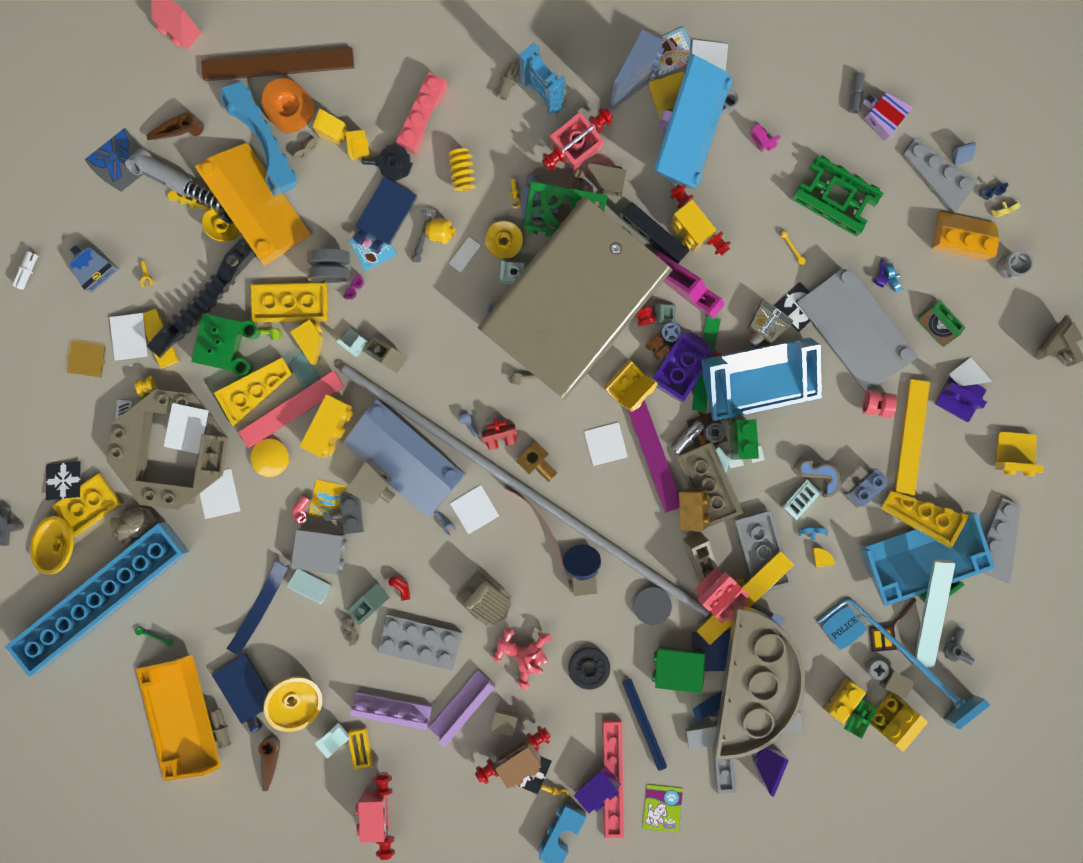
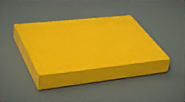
(94, 503)

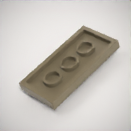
(705, 471)

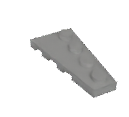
(1002, 539)

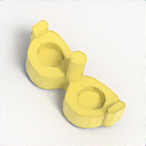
(1006, 210)

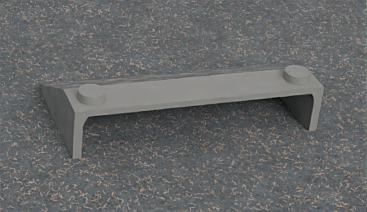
(857, 329)

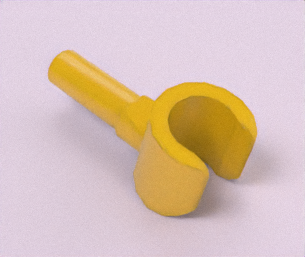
(145, 275)

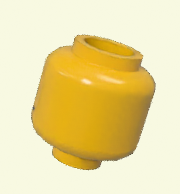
(440, 230)

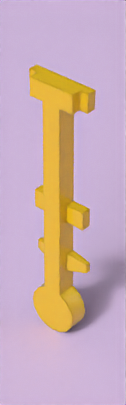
(173, 196)

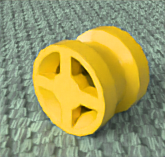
(145, 386)

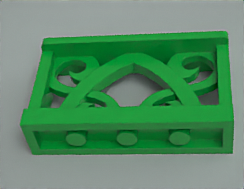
(545, 194)

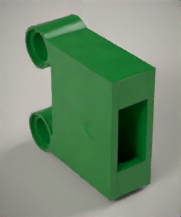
(220, 342)

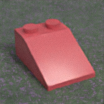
(174, 22)

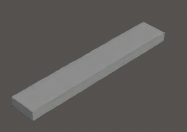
(705, 735)

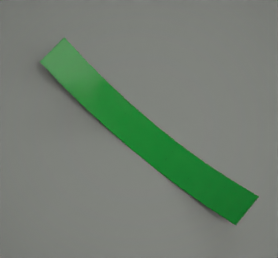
(710, 335)

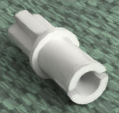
(25, 270)

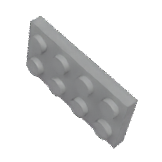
(760, 543)
(419, 642)

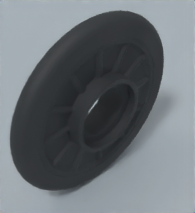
(586, 656)

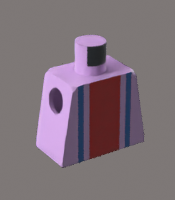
(885, 113)

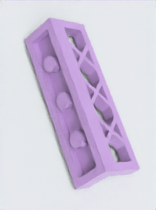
(391, 710)

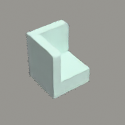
(352, 342)
(332, 740)

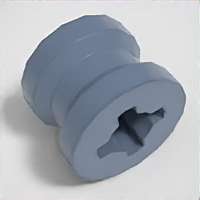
(672, 330)

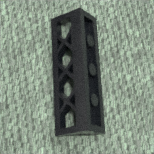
(653, 233)

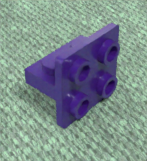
(961, 400)

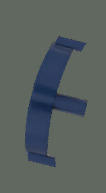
(998, 190)

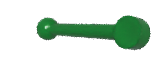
(140, 631)

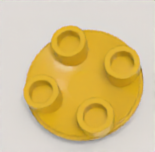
(269, 457)

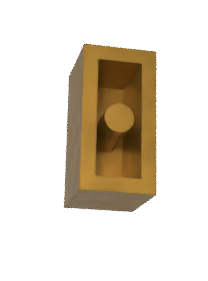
(694, 509)

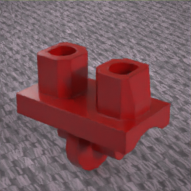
(499, 430)

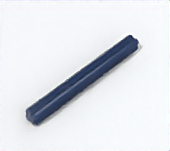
(644, 724)

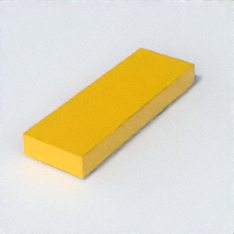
(153, 324)

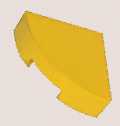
(822, 557)

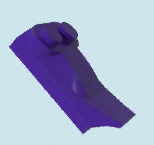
(683, 366)

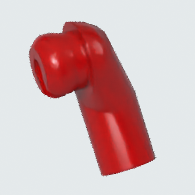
(402, 585)

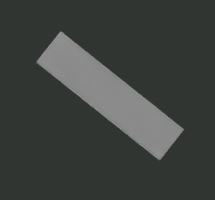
(723, 770)

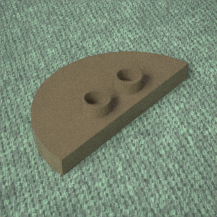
(759, 685)

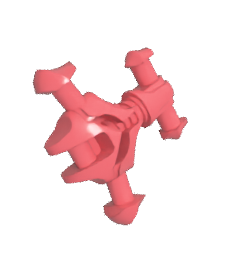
(528, 657)

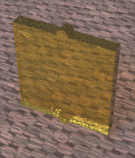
(86, 359)

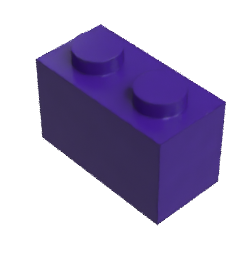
(598, 789)

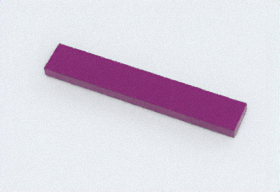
(655, 457)

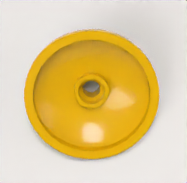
(52, 545)
(293, 713)

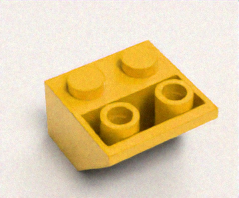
(898, 721)

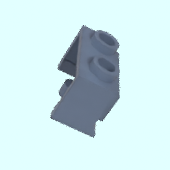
(868, 488)

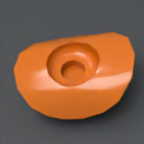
(287, 105)

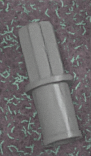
(687, 437)

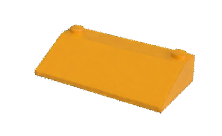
(262, 219)
(178, 718)

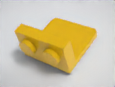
(665, 92)
(630, 386)
(1017, 453)

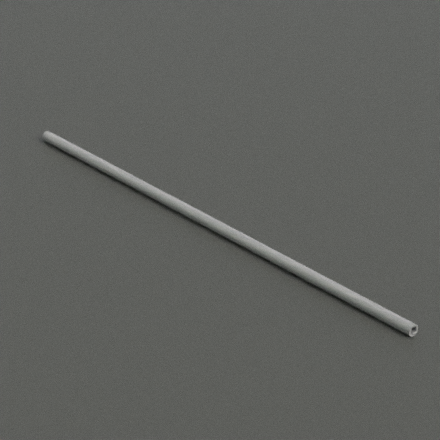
(525, 491)

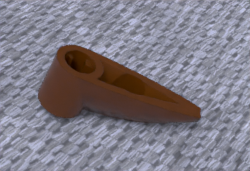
(177, 126)
(268, 760)

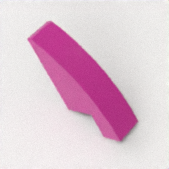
(691, 288)

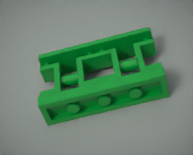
(830, 209)

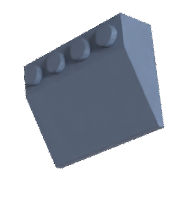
(638, 68)

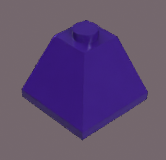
(770, 767)

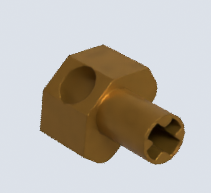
(540, 466)

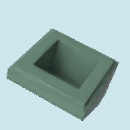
(663, 313)

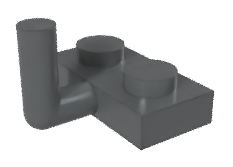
(350, 514)
(7, 527)

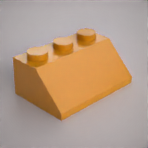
(966, 236)

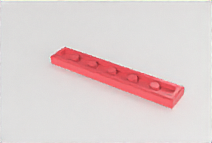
(291, 409)
(614, 762)

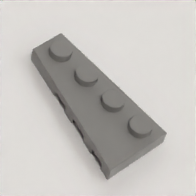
(944, 178)

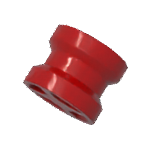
(645, 316)

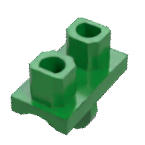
(861, 718)

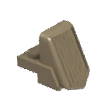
(1064, 341)
(485, 599)

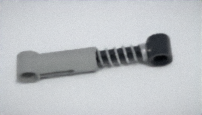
(142, 163)

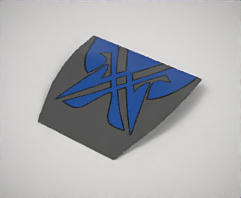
(110, 160)

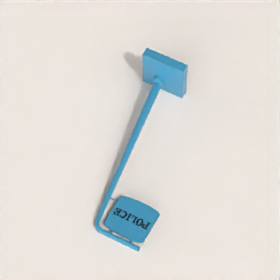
(846, 628)

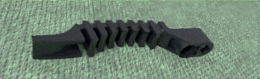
(220, 284)

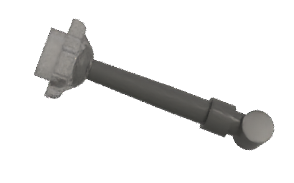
(428, 214)

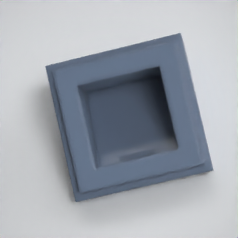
(963, 153)

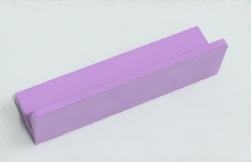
(461, 707)

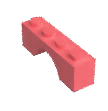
(420, 113)

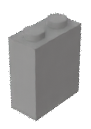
(318, 551)

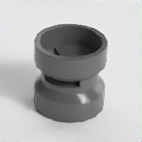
(710, 432)

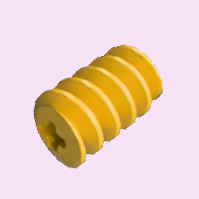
(460, 169)

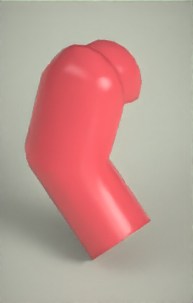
(299, 510)

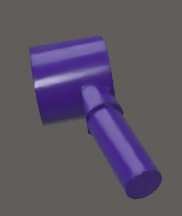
(881, 280)

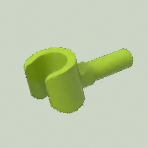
(275, 334)

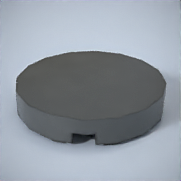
(652, 605)

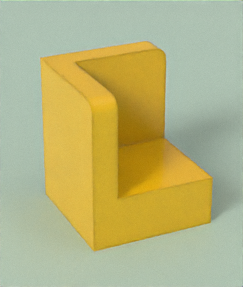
(357, 144)

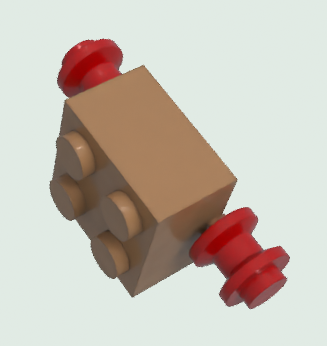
(516, 763)

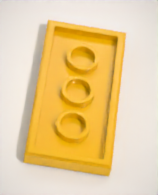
(289, 302)

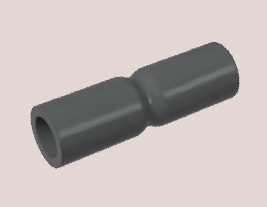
(857, 89)

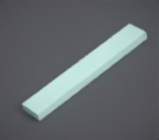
(934, 611)

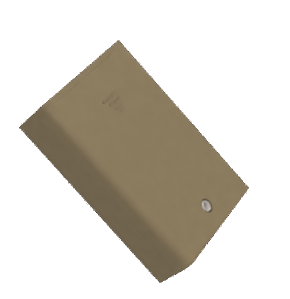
(574, 298)

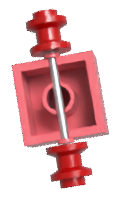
(577, 140)
(375, 818)

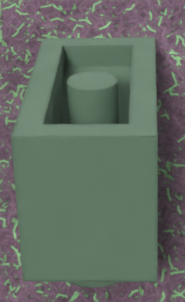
(368, 604)

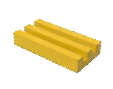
(360, 748)

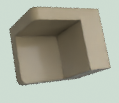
(897, 684)
(504, 722)

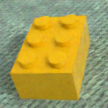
(327, 427)

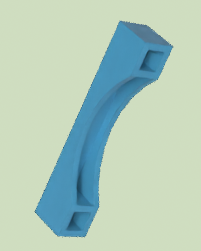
(239, 104)

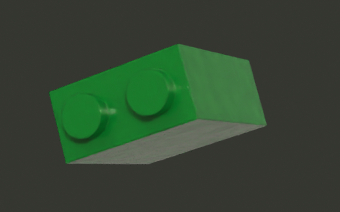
(744, 439)
(679, 669)

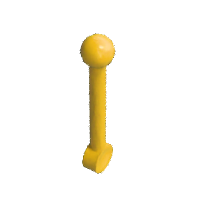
(801, 260)

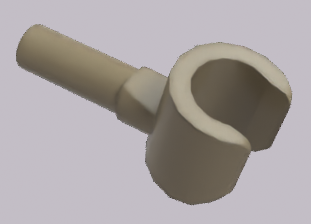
(516, 378)

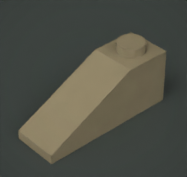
(700, 554)

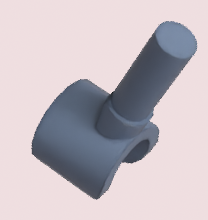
(466, 418)
(444, 523)

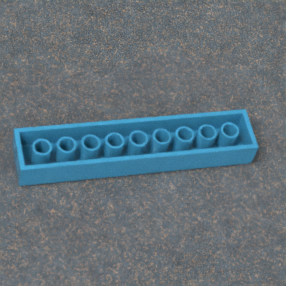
(97, 599)

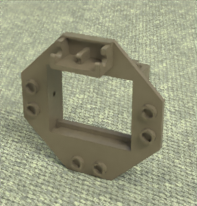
(130, 449)

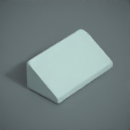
(309, 586)

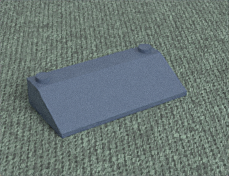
(410, 461)

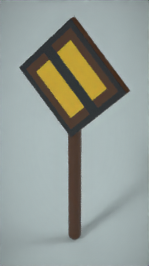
(879, 641)

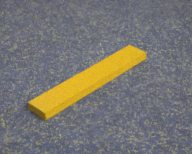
(912, 437)
(755, 587)

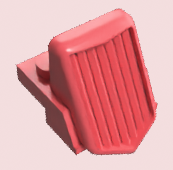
(720, 594)

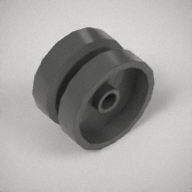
(328, 265)

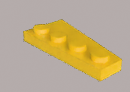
(252, 389)
(936, 522)

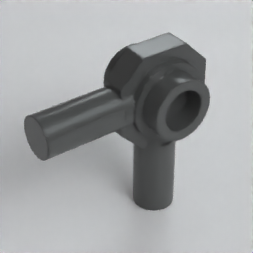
(954, 651)

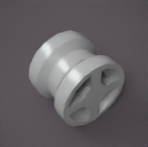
(872, 668)

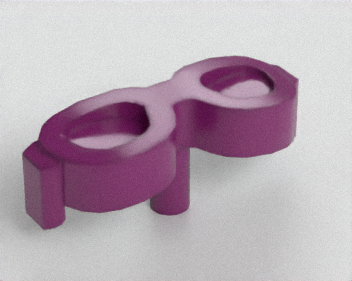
(357, 283)

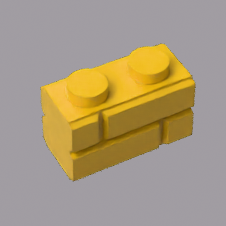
(844, 700)

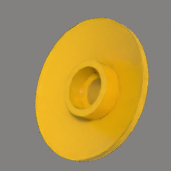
(210, 225)
(502, 230)

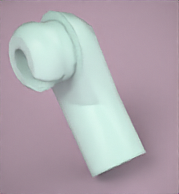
(723, 458)

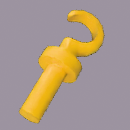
(514, 192)
(554, 791)

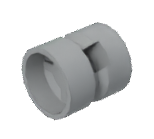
(1015, 265)

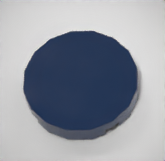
(582, 562)

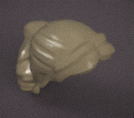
(132, 525)

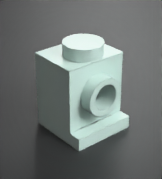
(506, 267)

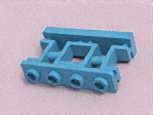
(541, 79)

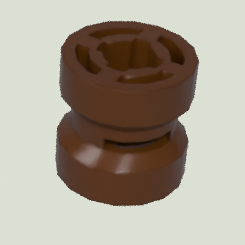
(658, 347)

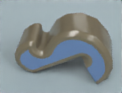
(829, 472)

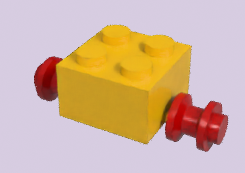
(694, 225)

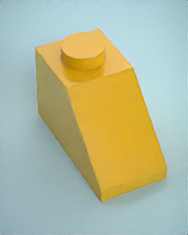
(330, 128)
(309, 339)

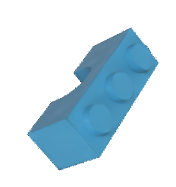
(568, 819)

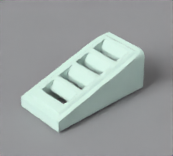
(791, 500)

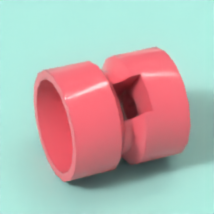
(882, 404)

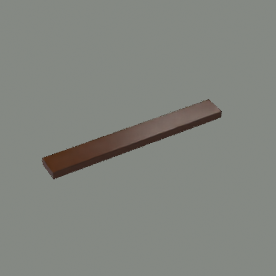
(278, 64)

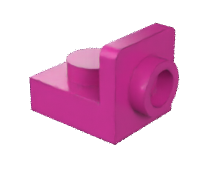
(762, 140)

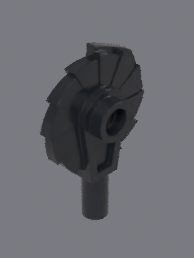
(392, 162)

